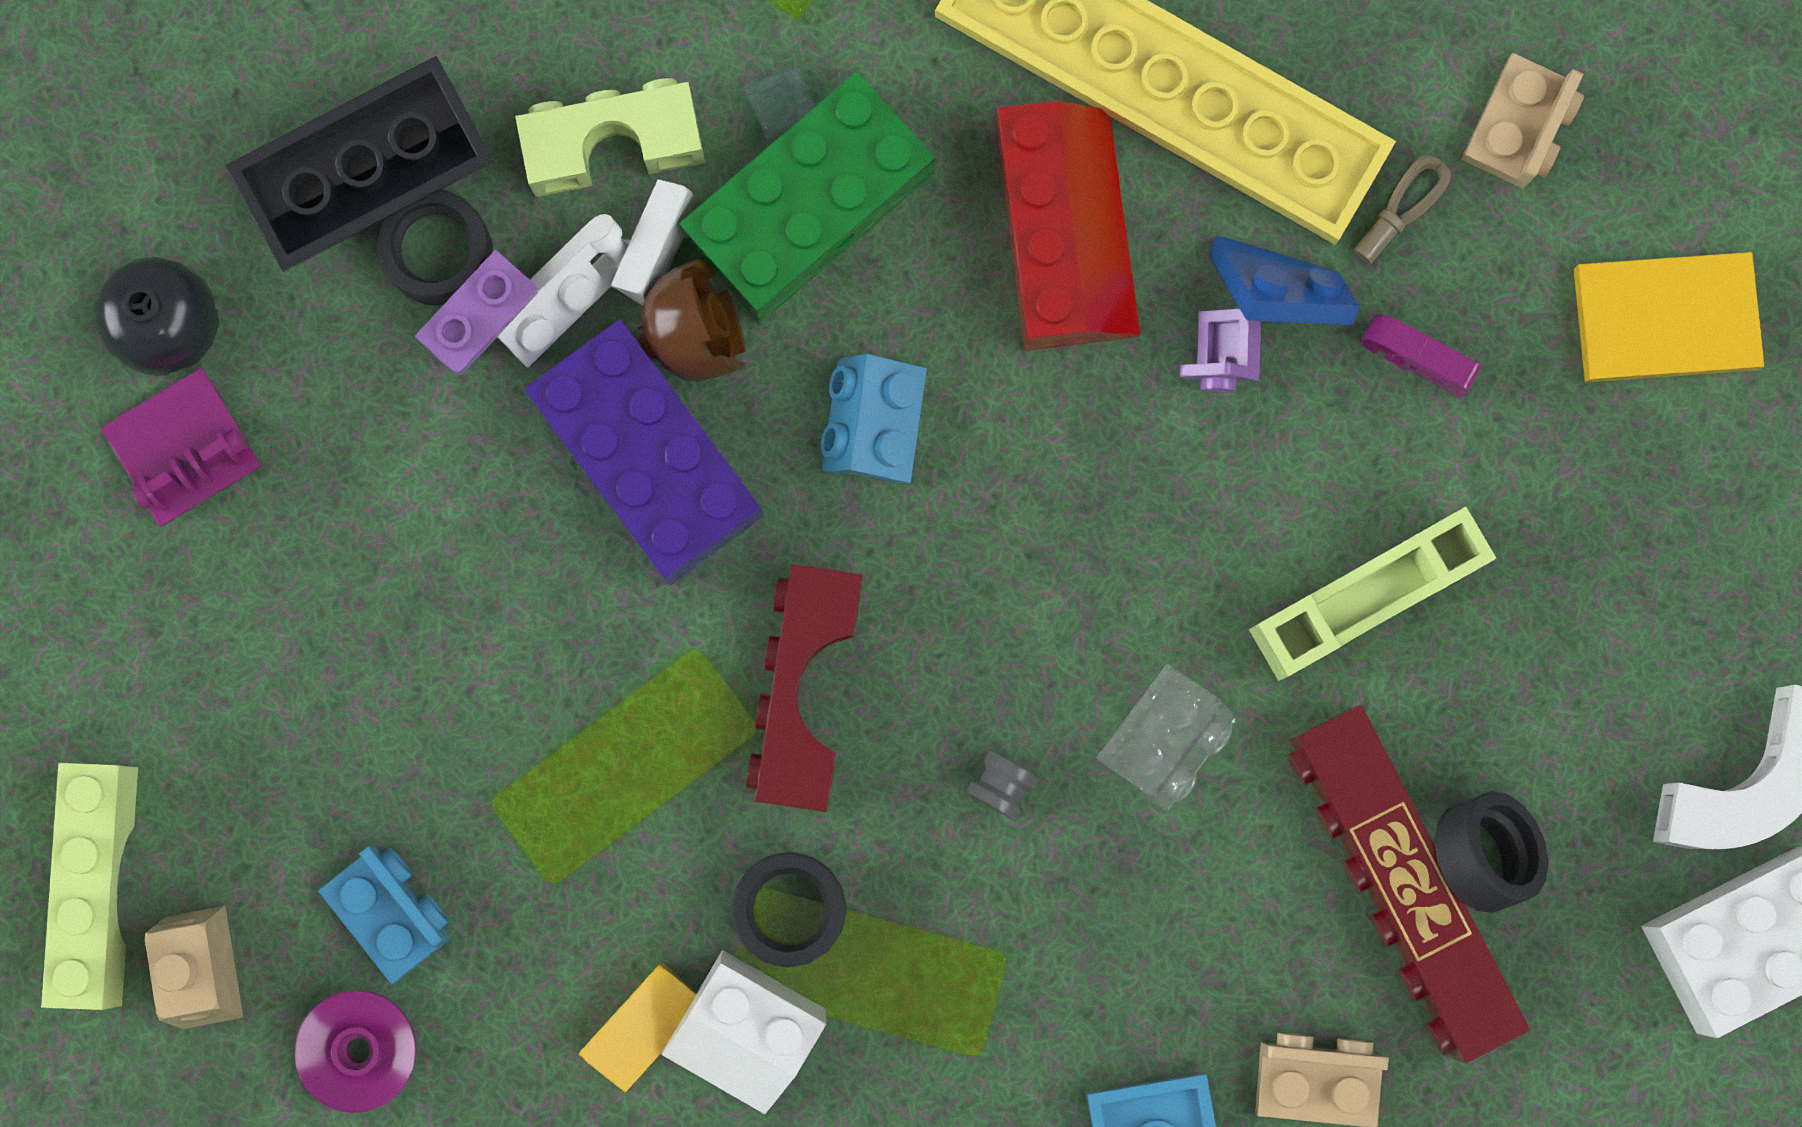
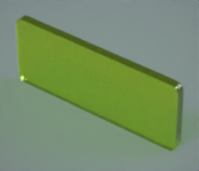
(624, 766)
(886, 974)

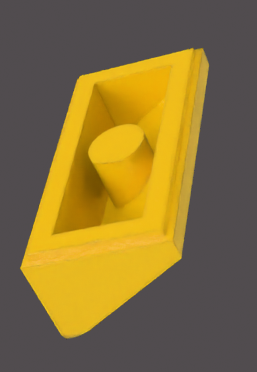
(639, 1028)

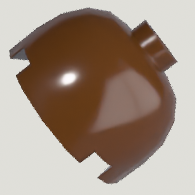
(690, 325)

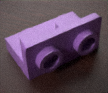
(477, 313)

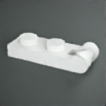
(566, 288)

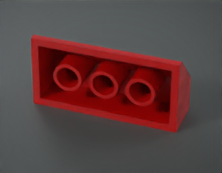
(1066, 225)

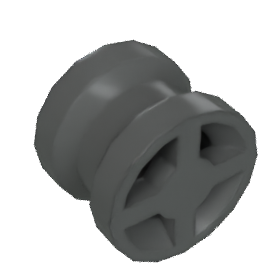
(1002, 785)

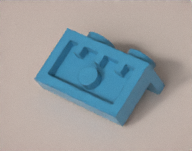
(386, 912)

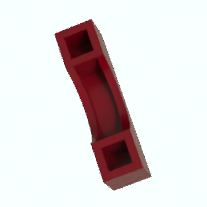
(817, 611)

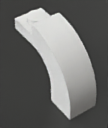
(1752, 810)

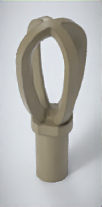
(1389, 221)

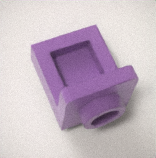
(1225, 351)

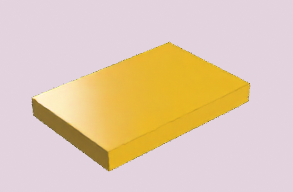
(1668, 317)

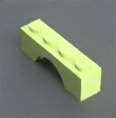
(1372, 593)
(83, 933)

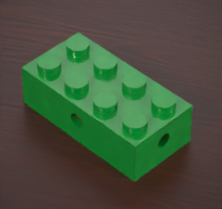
(808, 197)

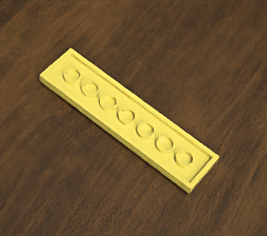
(1191, 99)

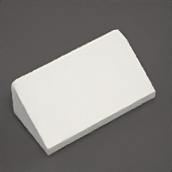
(654, 240)

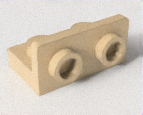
(1522, 120)
(1320, 1082)

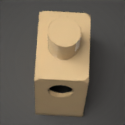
(193, 969)

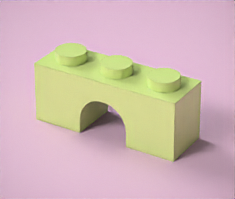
(560, 138)

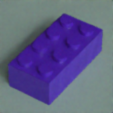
(644, 452)

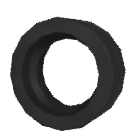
(394, 228)
(1464, 861)
(744, 916)

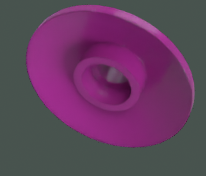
(325, 1056)

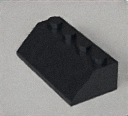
(359, 163)

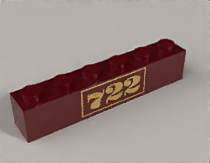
(1400, 870)

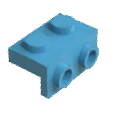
(873, 418)

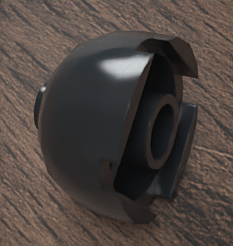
(169, 334)

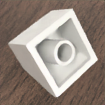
(746, 1032)

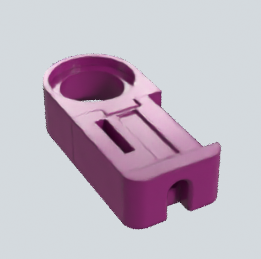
(1421, 354)

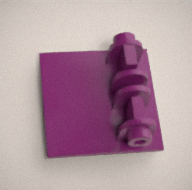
(180, 447)

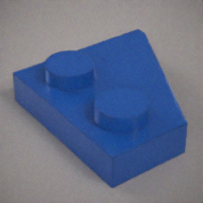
(1282, 287)

